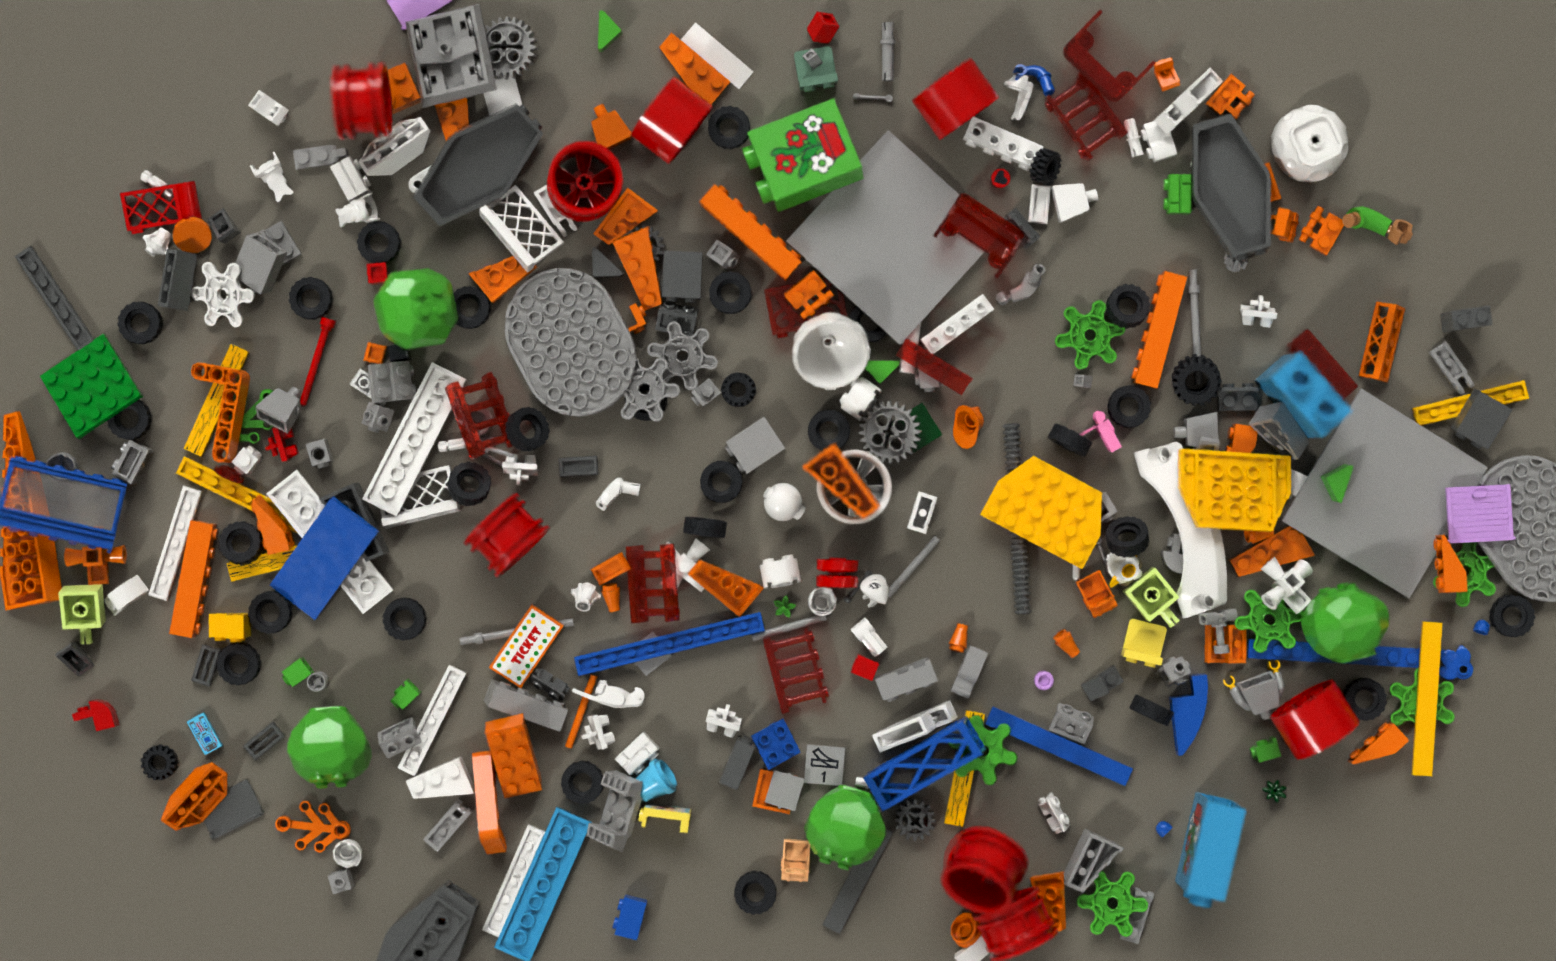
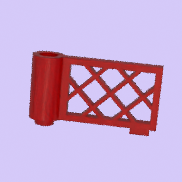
(185, 200)

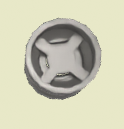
(314, 681)

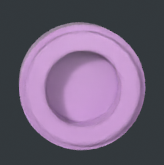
(1043, 680)

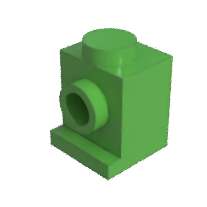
(405, 695)
(1265, 750)

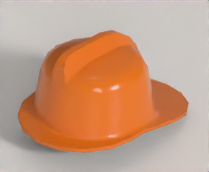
(966, 425)

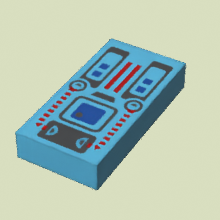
(204, 733)

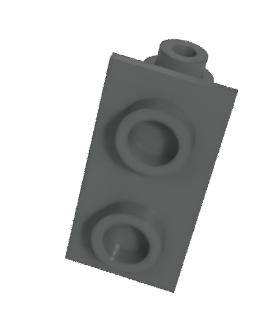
(1020, 222)
(542, 681)

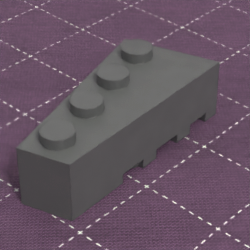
(352, 498)

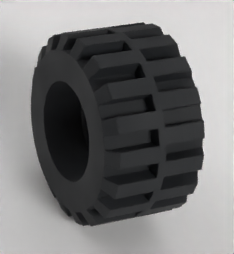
(1201, 395)

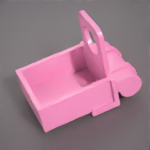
(1105, 430)

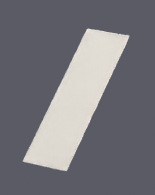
(717, 55)

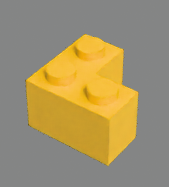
(229, 626)

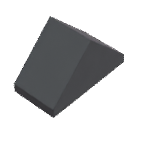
(223, 226)
(603, 266)
(75, 658)

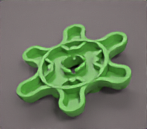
(1076, 336)
(1477, 576)
(1265, 632)
(1408, 698)
(996, 755)
(1103, 913)

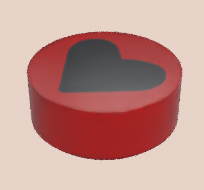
(1000, 178)

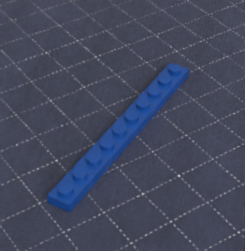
(669, 644)
(1304, 652)

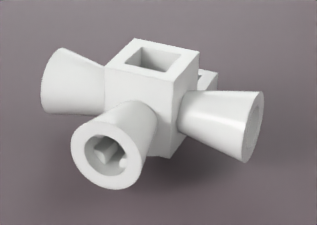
(686, 562)
(1287, 585)

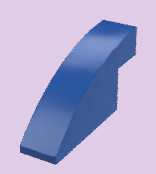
(1189, 712)

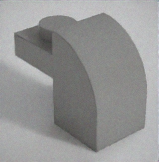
(1173, 559)

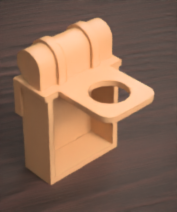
(795, 860)

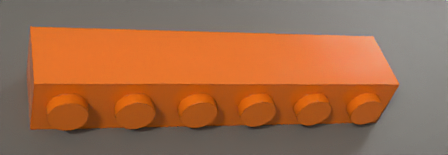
(1159, 330)
(193, 579)

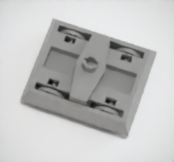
(450, 54)

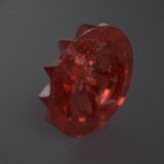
(229, 473)

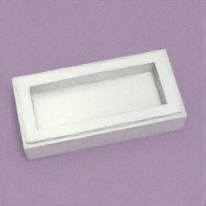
(1039, 204)

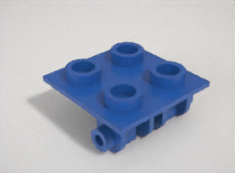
(775, 744)

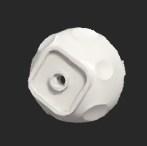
(1297, 153)
(832, 362)

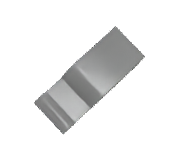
(969, 671)

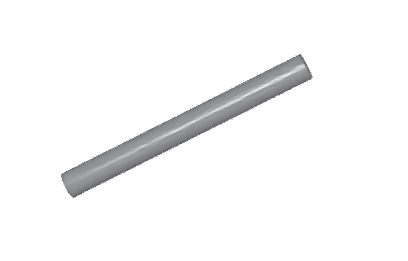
(913, 565)
(788, 627)

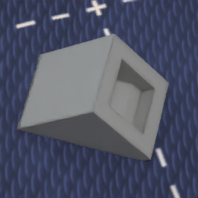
(812, 59)
(1083, 381)

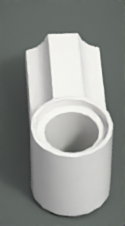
(866, 633)

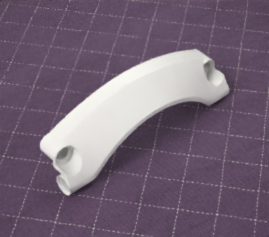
(1204, 561)

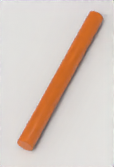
(581, 711)

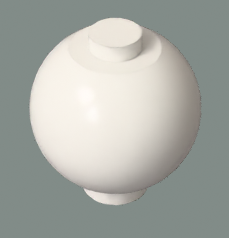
(783, 502)

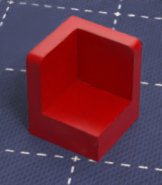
(822, 27)
(377, 273)
(864, 667)

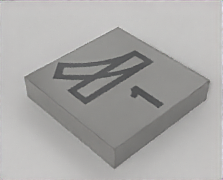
(824, 764)

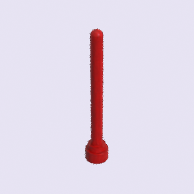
(326, 326)

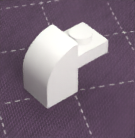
(268, 108)
(125, 594)

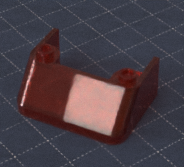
(1078, 56)
(982, 229)

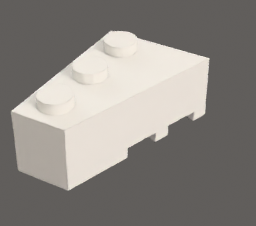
(444, 780)

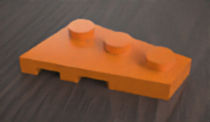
(624, 216)
(500, 277)
(1053, 892)

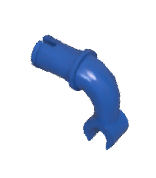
(1040, 73)

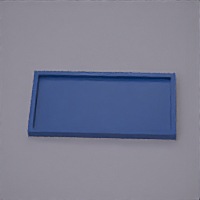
(324, 558)

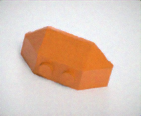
(196, 797)

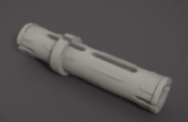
(887, 51)

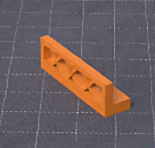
(1384, 358)

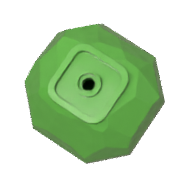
(416, 308)
(1345, 623)
(329, 747)
(845, 827)

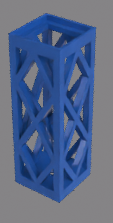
(966, 736)

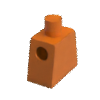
(609, 128)

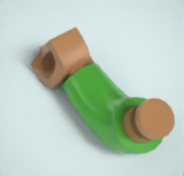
(1372, 220)

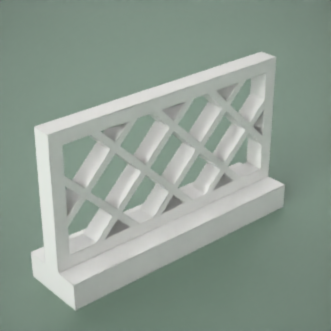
(507, 237)
(425, 511)

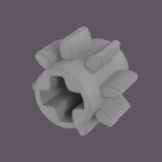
(1234, 265)

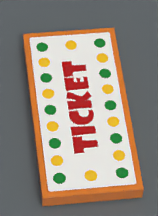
(526, 646)

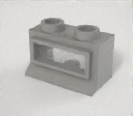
(131, 461)

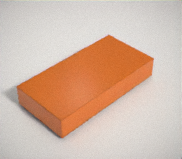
(610, 568)

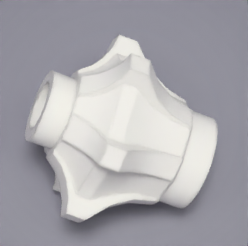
(157, 242)
(585, 596)

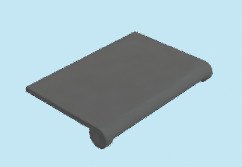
(234, 810)

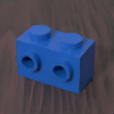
(630, 917)

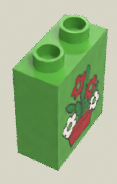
(803, 156)

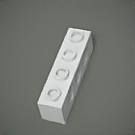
(956, 324)

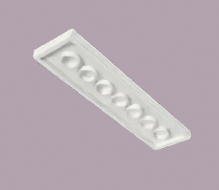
(412, 441)
(301, 507)

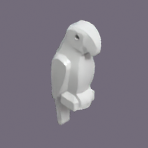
(614, 696)

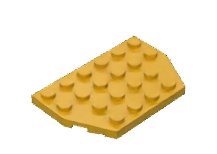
(1234, 488)
(1048, 510)

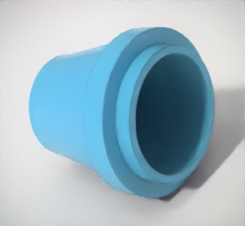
(657, 780)

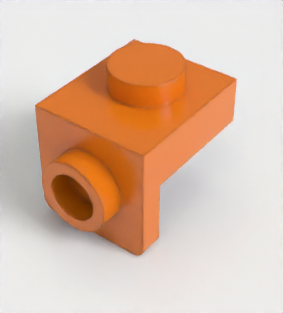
(1166, 74)
(639, 315)

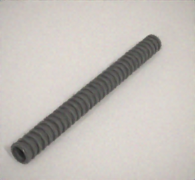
(1018, 543)

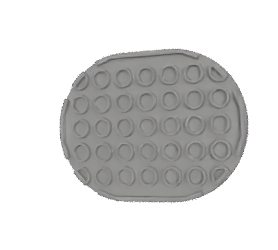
(570, 342)
(1530, 559)

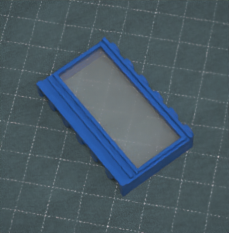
(61, 503)

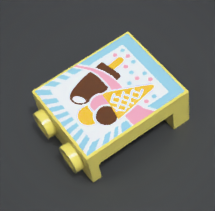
(667, 812)

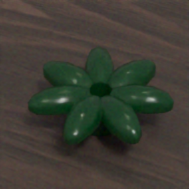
(1274, 791)

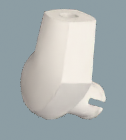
(614, 489)

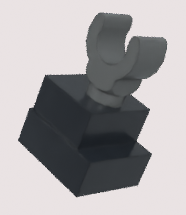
(398, 353)

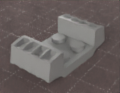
(619, 811)

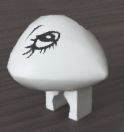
(876, 589)

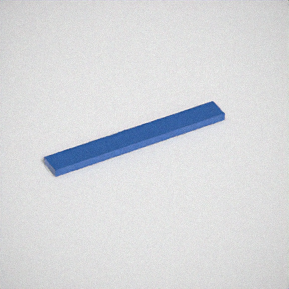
(1060, 746)

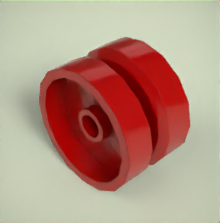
(837, 571)

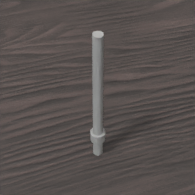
(1194, 289)
(479, 638)

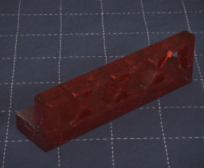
(934, 366)

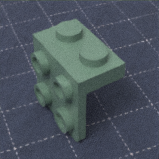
(822, 76)

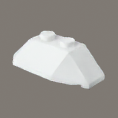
(392, 153)

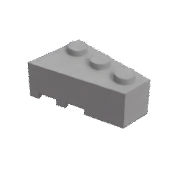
(1280, 429)
(906, 679)
(1089, 859)

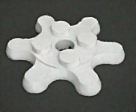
(211, 294)

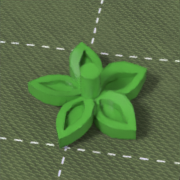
(784, 606)

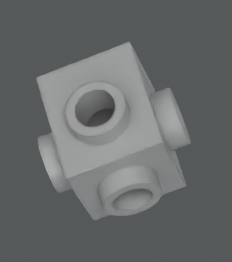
(377, 417)
(1175, 671)

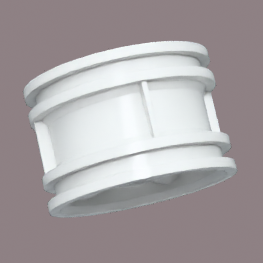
(881, 492)

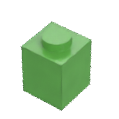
(297, 672)

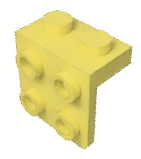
(1144, 642)

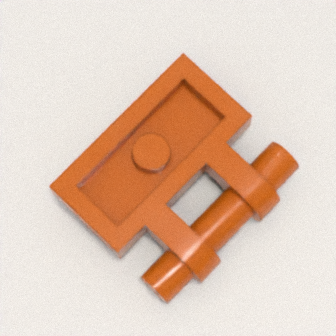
(1226, 93)
(1327, 233)
(806, 289)

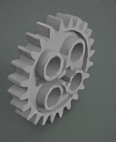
(508, 30)
(906, 436)

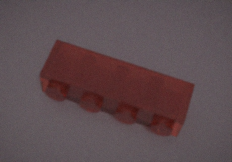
(1323, 362)

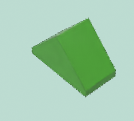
(607, 32)
(881, 369)
(1337, 481)

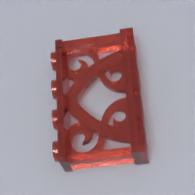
(778, 293)

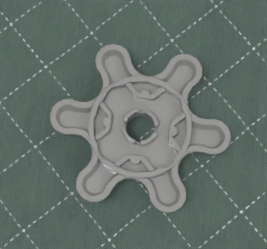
(692, 345)
(658, 390)

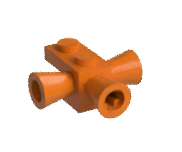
(96, 561)

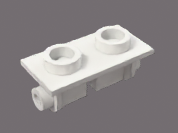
(1058, 821)

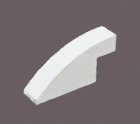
(1188, 101)
(915, 726)

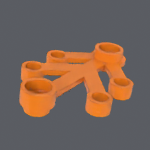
(316, 827)

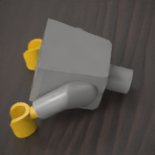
(1259, 692)

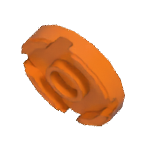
(192, 235)

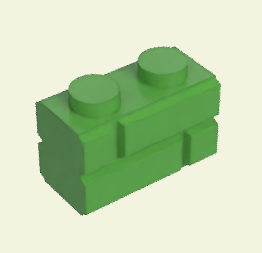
(1178, 194)

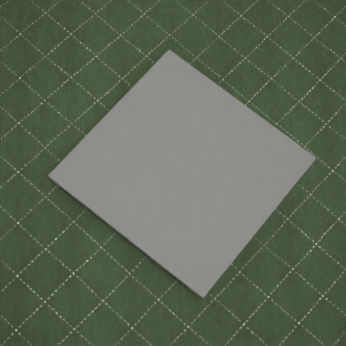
(880, 241)
(1392, 495)

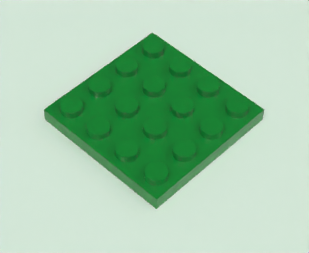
(91, 386)

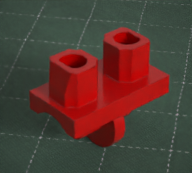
(284, 451)

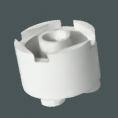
(859, 398)
(780, 572)

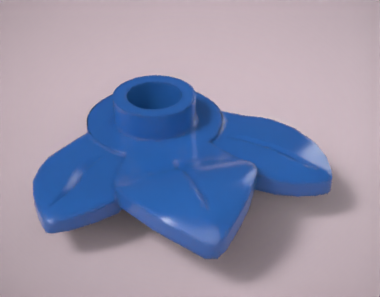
(1452, 663)

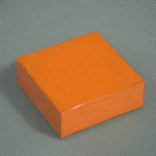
(375, 353)

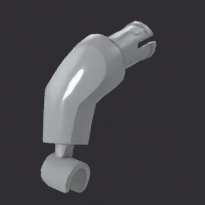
(1028, 286)

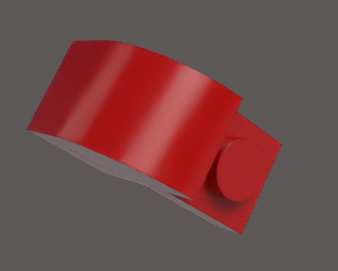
(102, 713)

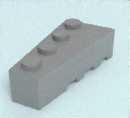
(518, 701)

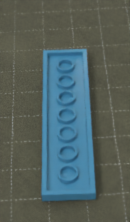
(542, 884)

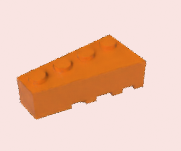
(842, 480)

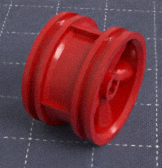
(362, 101)
(584, 152)
(506, 535)
(984, 871)
(1017, 929)

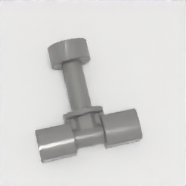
(1218, 621)

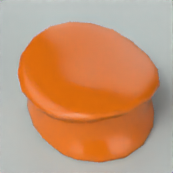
(964, 930)

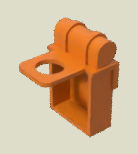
(1285, 225)
(1096, 594)

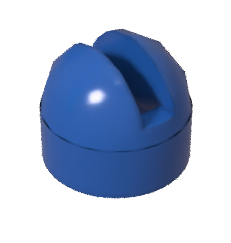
(1481, 627)
(1163, 828)

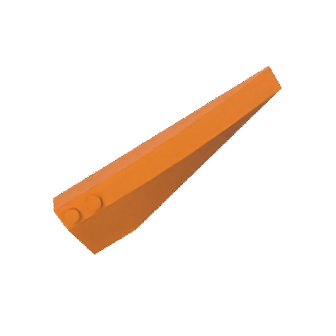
(29, 562)

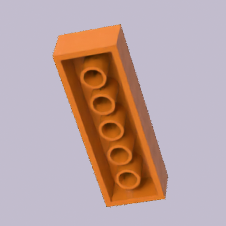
(750, 232)

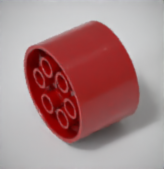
(955, 98)
(671, 120)
(1314, 719)

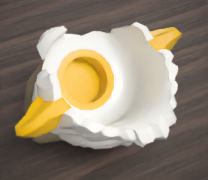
(1123, 569)

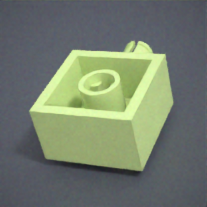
(1160, 603)
(74, 616)

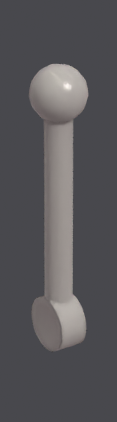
(888, 98)
(1102, 554)

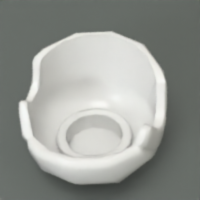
(822, 601)
(347, 853)

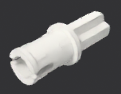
(1133, 137)

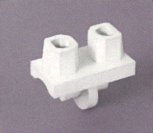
(1258, 309)
(520, 471)
(723, 718)
(596, 723)

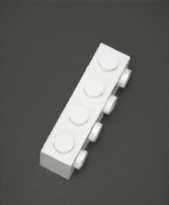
(1001, 142)

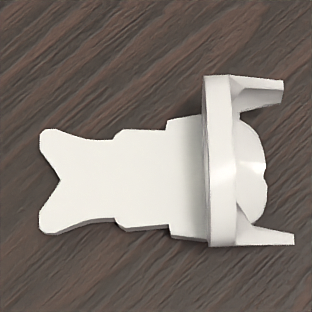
(1025, 90)
(272, 174)
(357, 211)

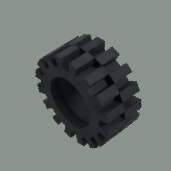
(1045, 166)
(738, 401)
(150, 770)

